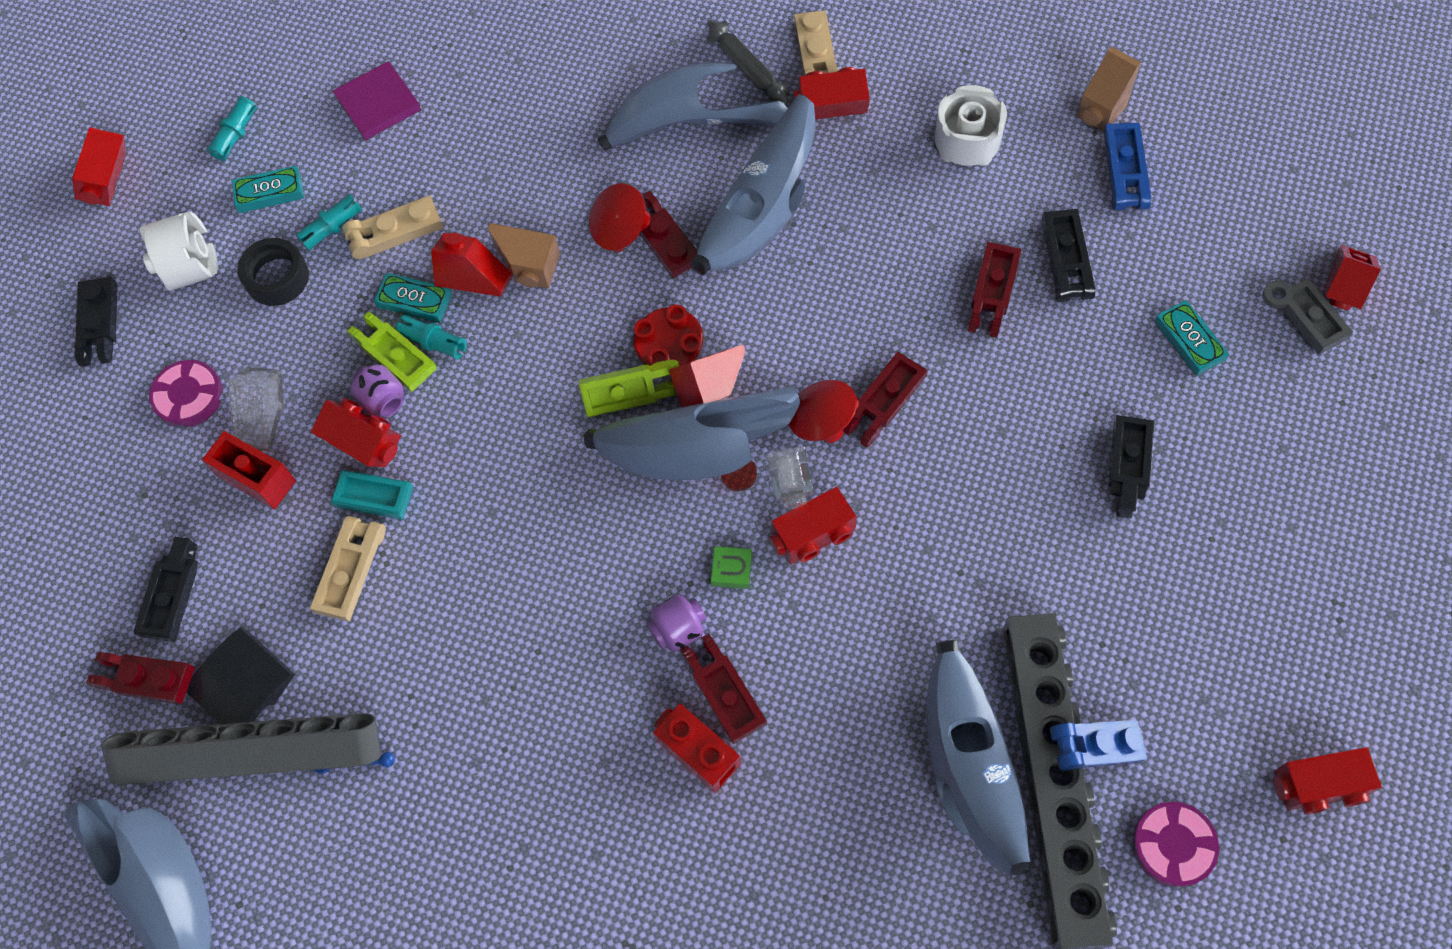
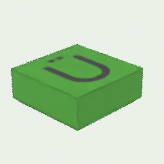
(731, 567)

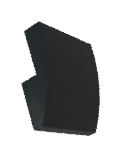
(239, 679)

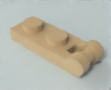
(815, 42)
(392, 227)
(347, 569)

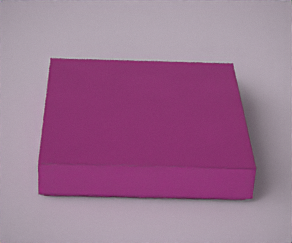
(377, 100)

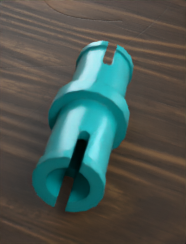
(232, 128)
(329, 222)
(432, 337)

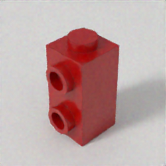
(836, 92)
(99, 167)
(356, 433)
(813, 526)
(696, 747)
(1327, 779)

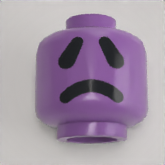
(377, 390)
(676, 622)

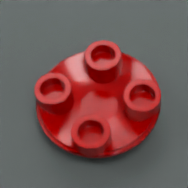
(618, 217)
(668, 335)
(824, 411)

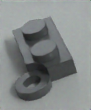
(1309, 313)

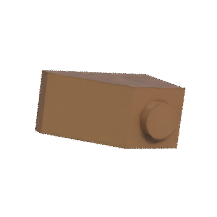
(1109, 89)
(526, 254)

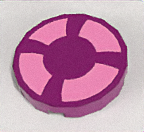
(185, 393)
(1175, 844)

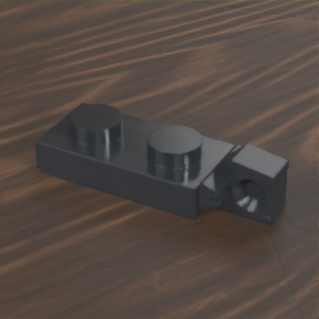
(1130, 462)
(168, 592)

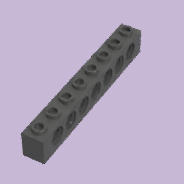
(1067, 927)

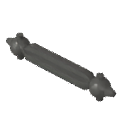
(747, 61)

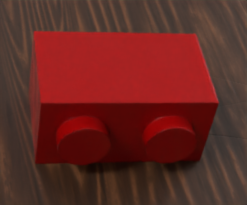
(249, 470)

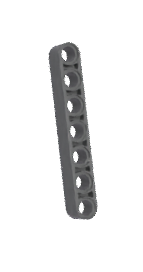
(242, 748)

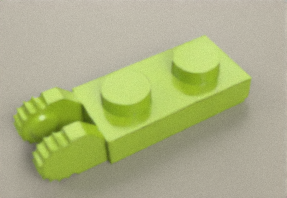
(394, 352)
(626, 388)

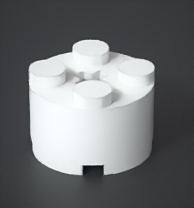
(970, 126)
(178, 250)

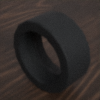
(263, 252)

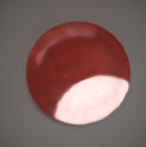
(742, 478)

